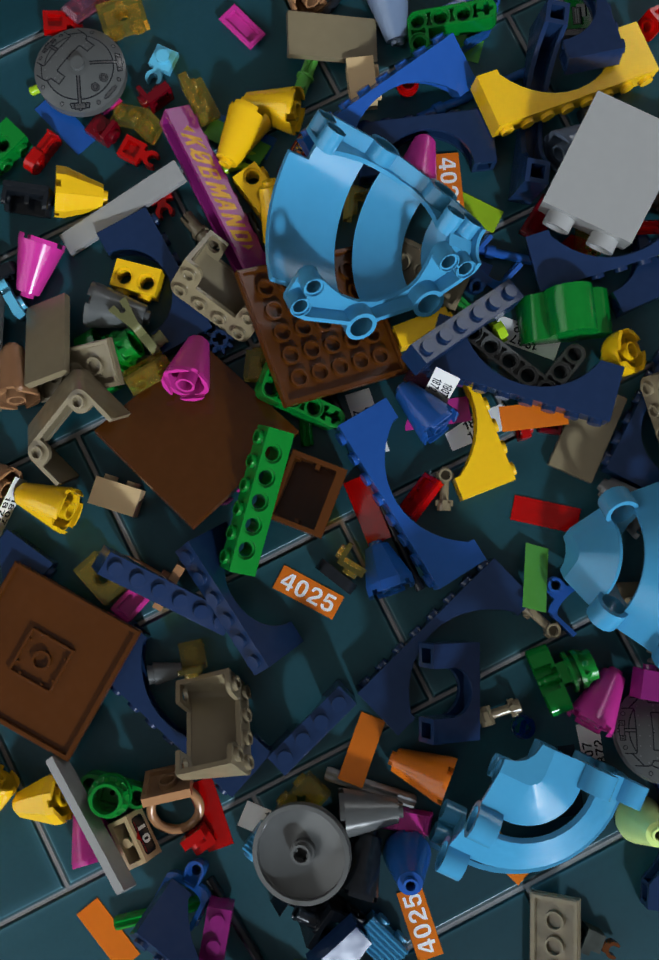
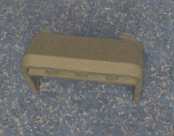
(78, 394)

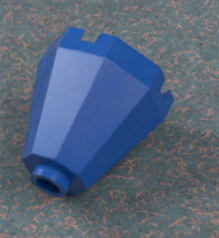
(385, 571)

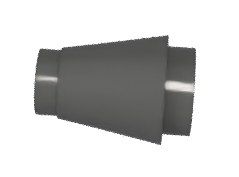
(162, 672)

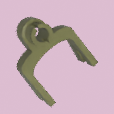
(152, 343)

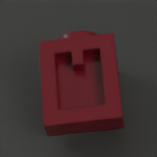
(157, 98)
(103, 130)

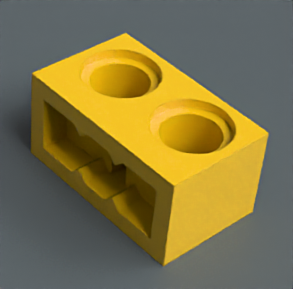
(250, 192)
(139, 276)

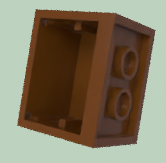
(308, 493)

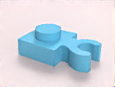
(161, 62)
(16, 304)

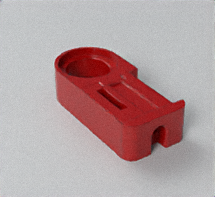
(42, 153)

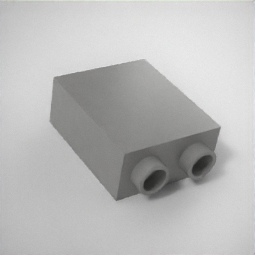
(606, 176)

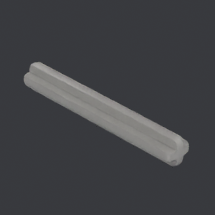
(408, 799)

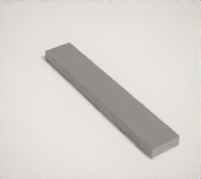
(139, 196)
(91, 825)

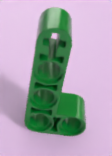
(451, 15)
(320, 406)

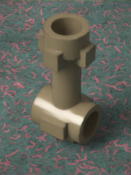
(444, 476)
(550, 629)
(488, 715)

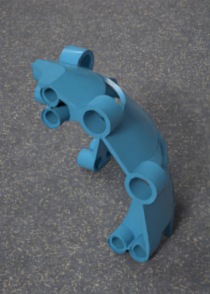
(306, 219)
(596, 558)
(531, 794)

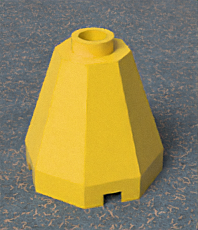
(77, 193)
(42, 802)

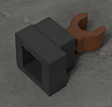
(595, 940)

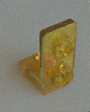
(140, 120)
(355, 194)
(192, 658)

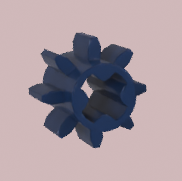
(214, 338)

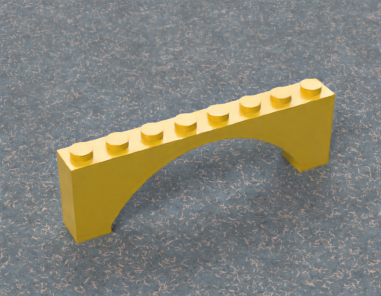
(512, 107)
(487, 460)

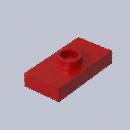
(421, 496)

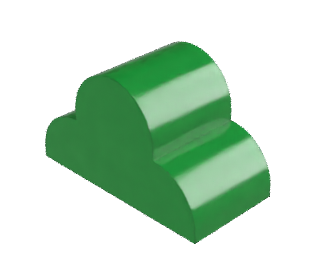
(564, 314)

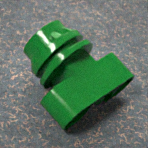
(127, 347)
(574, 670)
(111, 793)

